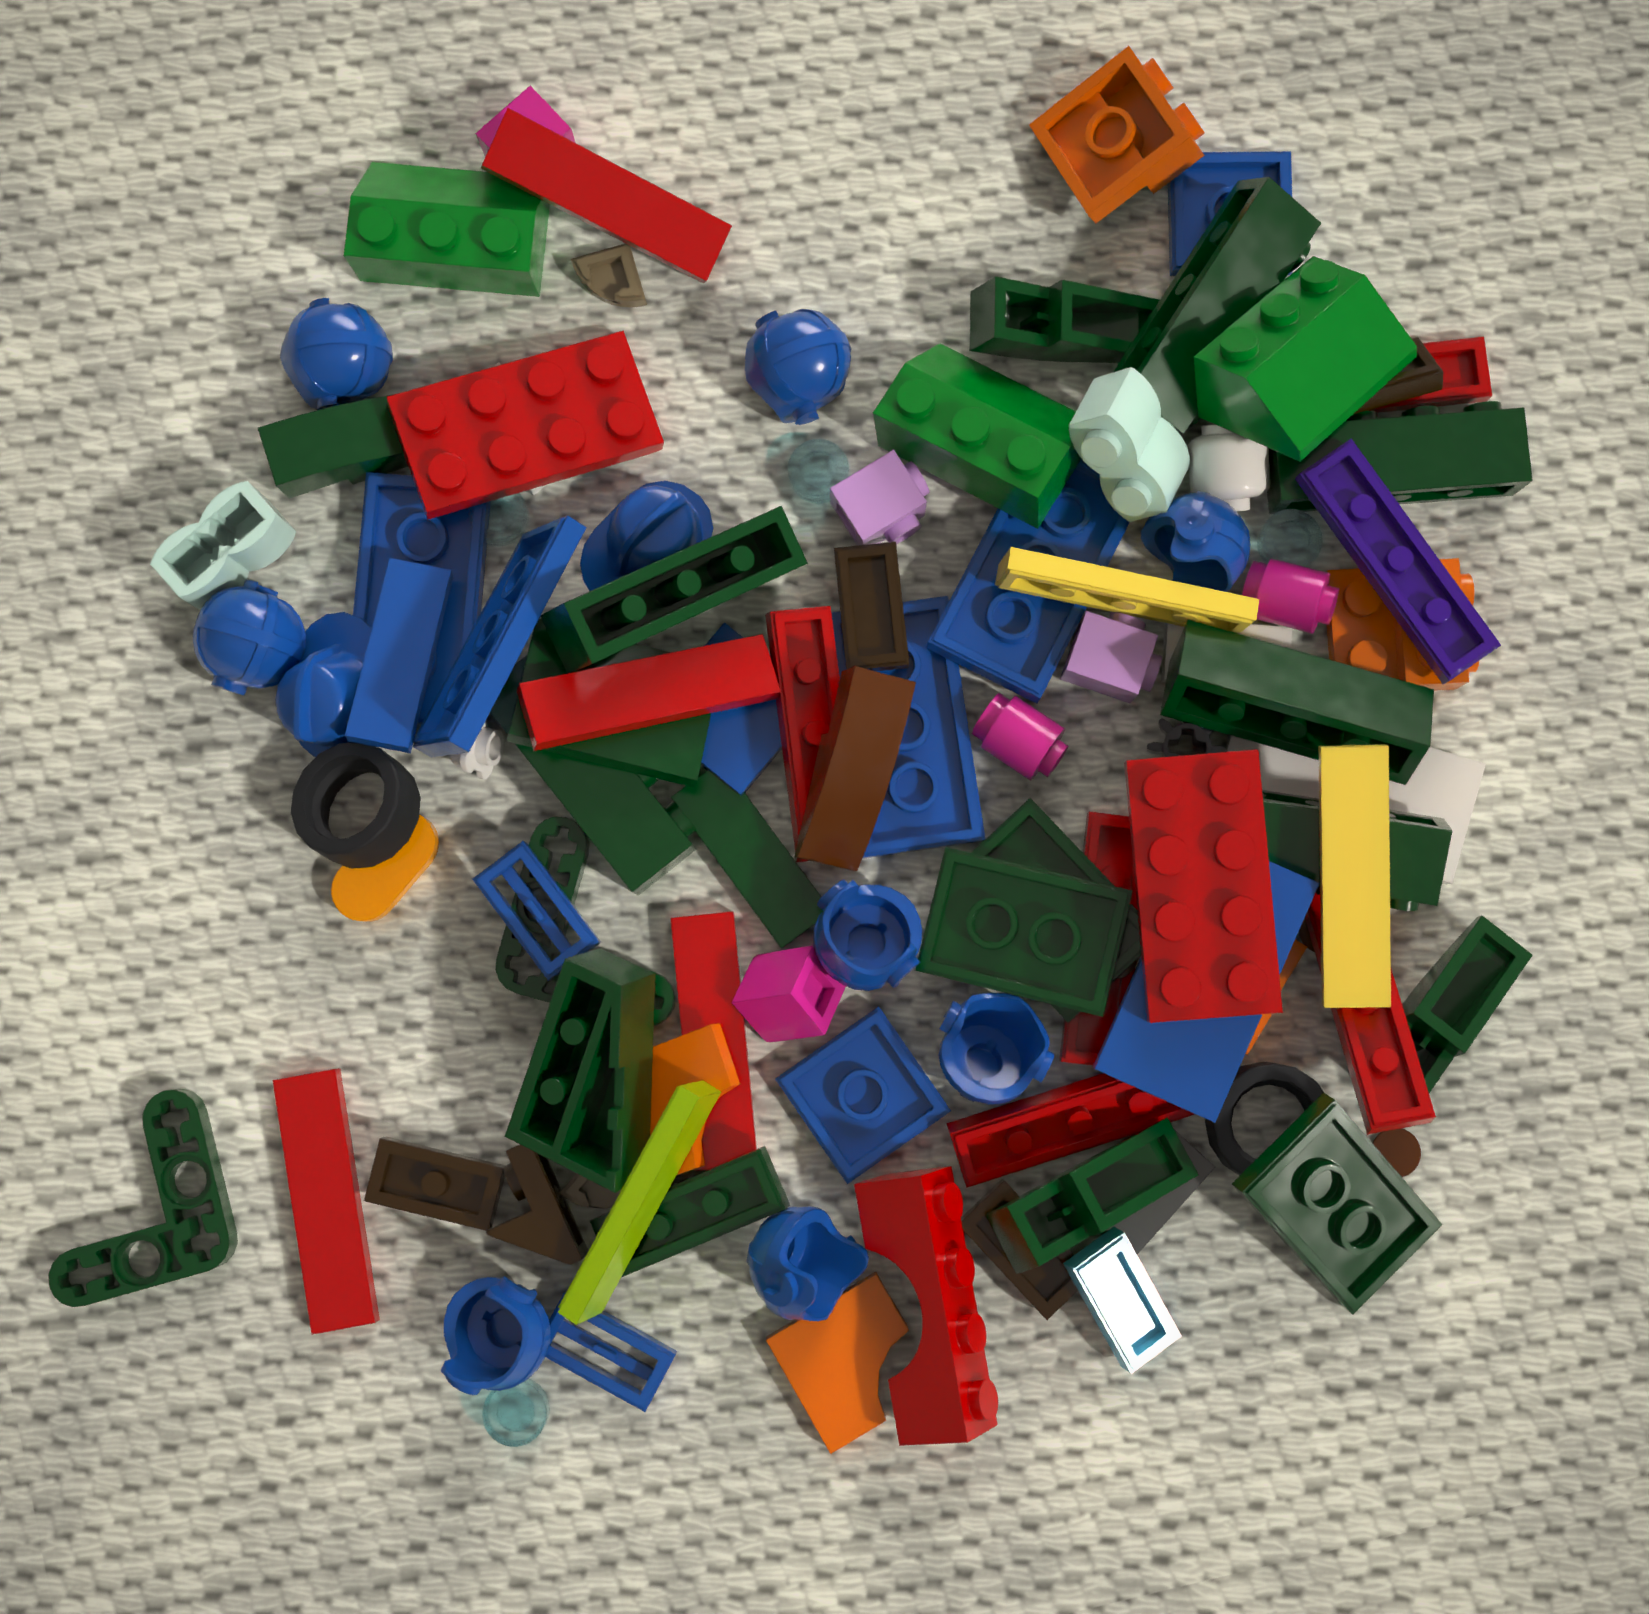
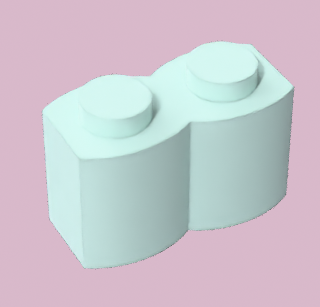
(1129, 444)
(234, 536)

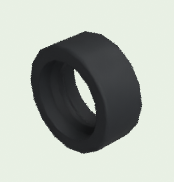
(327, 776)
(1248, 1077)

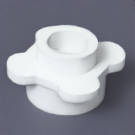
(485, 751)

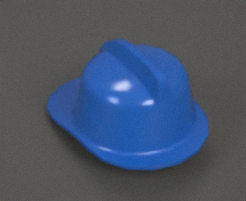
(643, 530)
(320, 690)

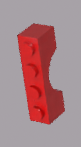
(919, 1227)

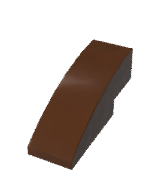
(854, 767)

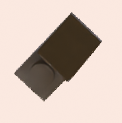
(550, 1223)

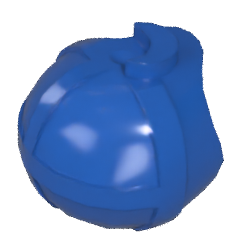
(336, 354)
(797, 363)
(1200, 541)
(248, 638)
(867, 935)
(993, 1047)
(803, 1263)
(494, 1335)

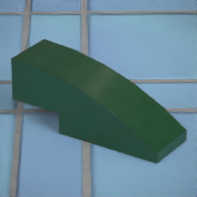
(1055, 321)
(332, 446)
(1461, 995)
(1091, 1196)

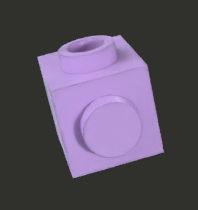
(881, 501)
(1112, 656)

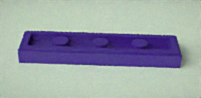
(1397, 561)

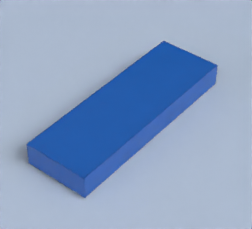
(399, 655)

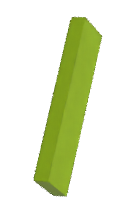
(638, 1201)

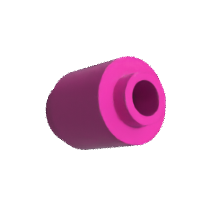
(1291, 594)
(1020, 736)

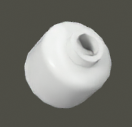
(1228, 466)

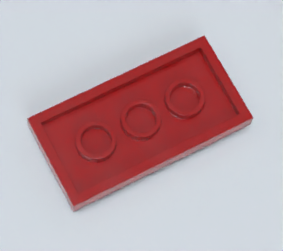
(524, 424)
(1203, 886)

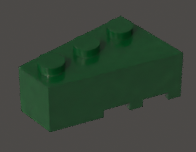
(591, 1071)

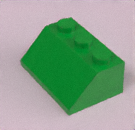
(446, 230)
(1302, 359)
(979, 432)

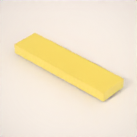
(1123, 591)
(1354, 876)

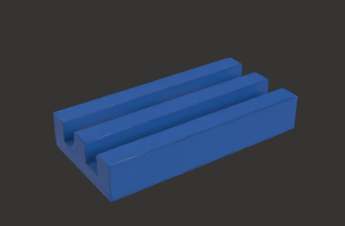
(505, 867)
(600, 1377)

